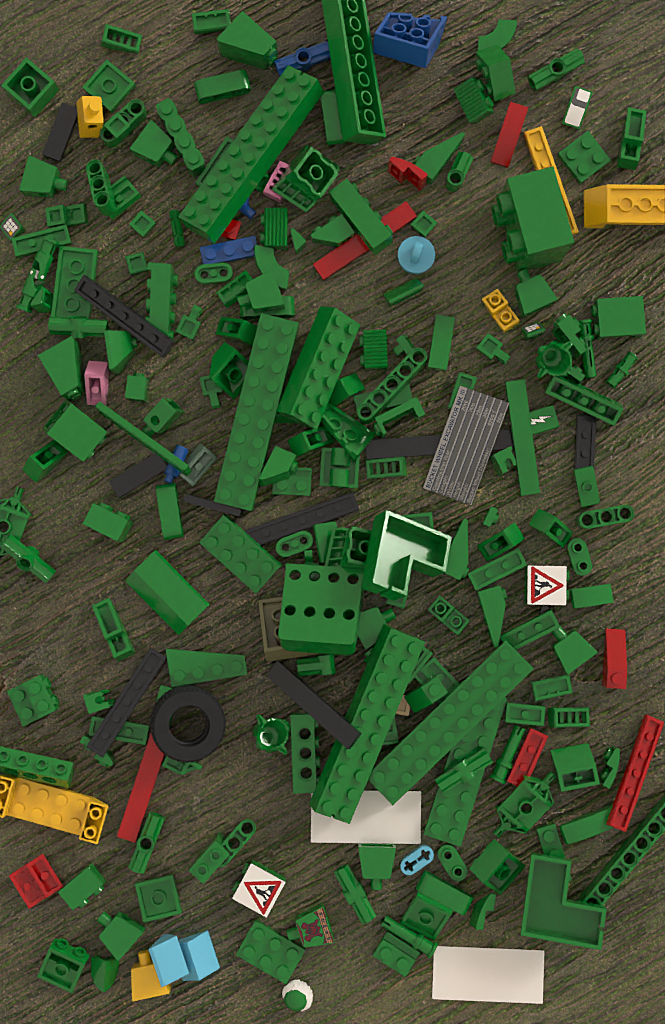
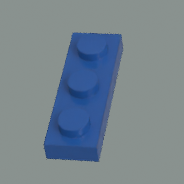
(229, 251)

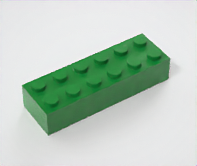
(318, 367)

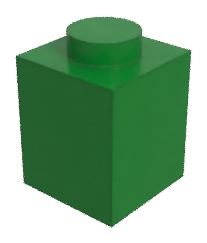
(137, 387)

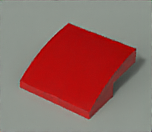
(403, 170)
(35, 881)

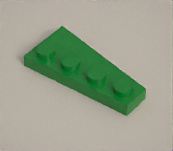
(197, 666)

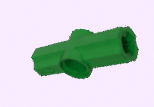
(565, 64)
(77, 326)
(27, 558)
(463, 770)
(142, 853)
(355, 893)

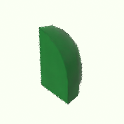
(104, 972)

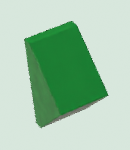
(346, 389)

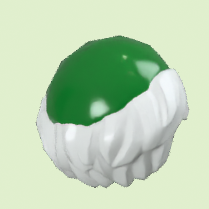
(297, 995)

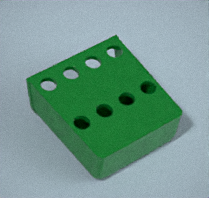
(320, 613)

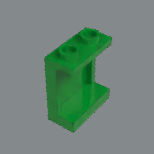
(619, 317)
(412, 406)
(210, 858)

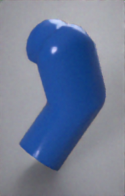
(246, 210)

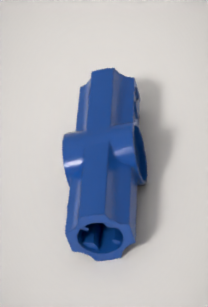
(314, 54)

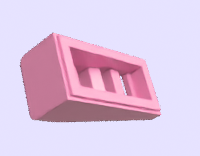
(268, 191)

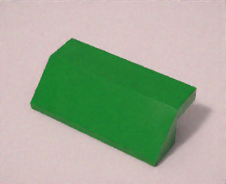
(167, 592)

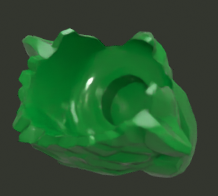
(554, 359)
(271, 734)

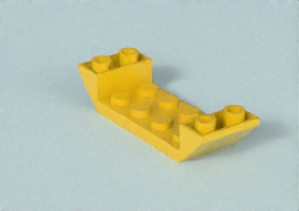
(624, 205)
(52, 807)

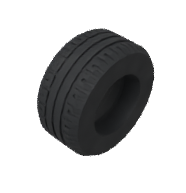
(201, 746)

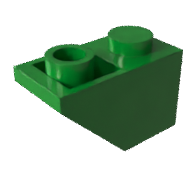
(333, 233)

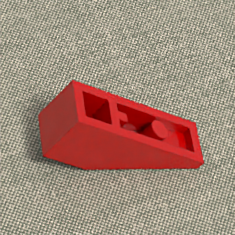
(614, 659)

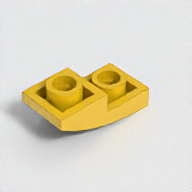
(500, 311)

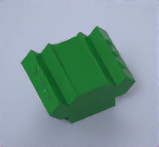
(306, 178)
(348, 547)

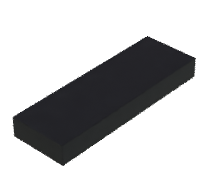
(61, 132)
(585, 441)
(138, 475)
(212, 505)

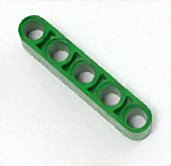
(394, 377)

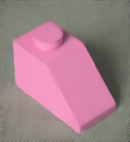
(96, 382)

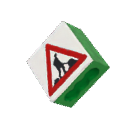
(546, 585)
(258, 887)

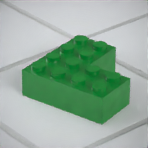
(397, 548)
(549, 912)

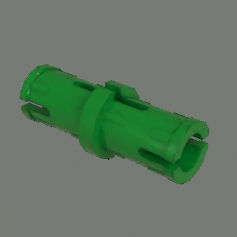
(621, 370)

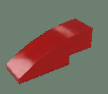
(509, 134)

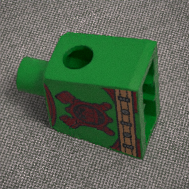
(312, 927)

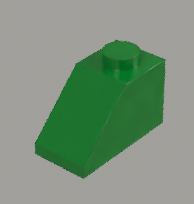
(237, 330)
(310, 441)
(44, 460)
(278, 467)
(551, 527)
(501, 542)
(426, 694)

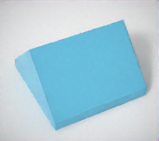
(199, 956)
(168, 959)

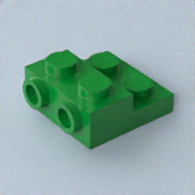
(565, 330)
(33, 699)
(63, 965)

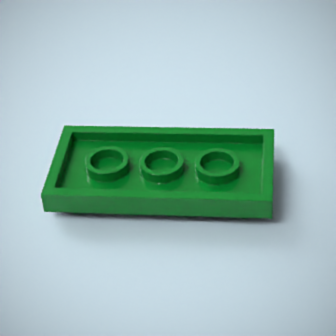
(71, 267)
(240, 553)

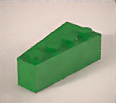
(162, 297)

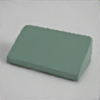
(199, 463)

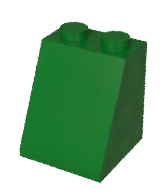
(247, 43)
(65, 368)
(75, 430)

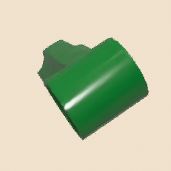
(458, 170)
(319, 665)

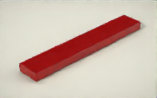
(356, 247)
(635, 773)
(141, 792)

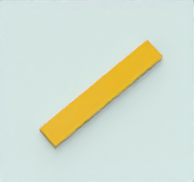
(542, 159)

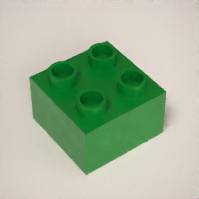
(533, 220)

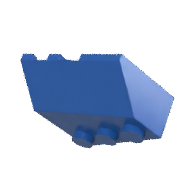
(409, 38)

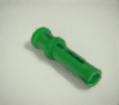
(588, 356)
(504, 762)
(417, 940)

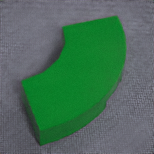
(500, 36)
(266, 261)

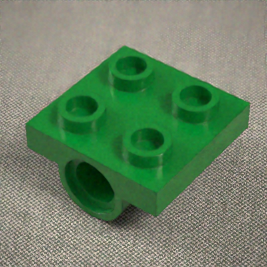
(338, 469)

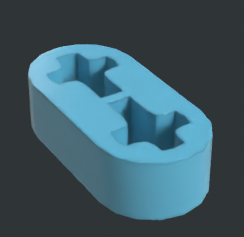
(419, 864)

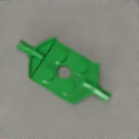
(16, 516)
(531, 791)

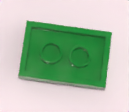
(270, 951)

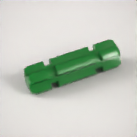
(177, 228)

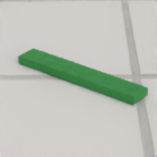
(522, 437)
(143, 439)

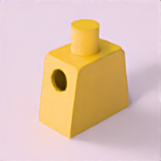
(89, 113)
(145, 979)

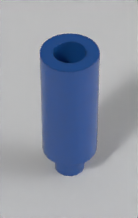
(180, 452)

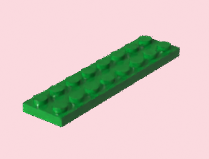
(453, 809)

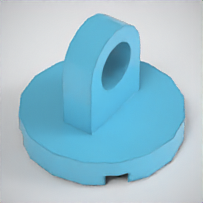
(416, 255)

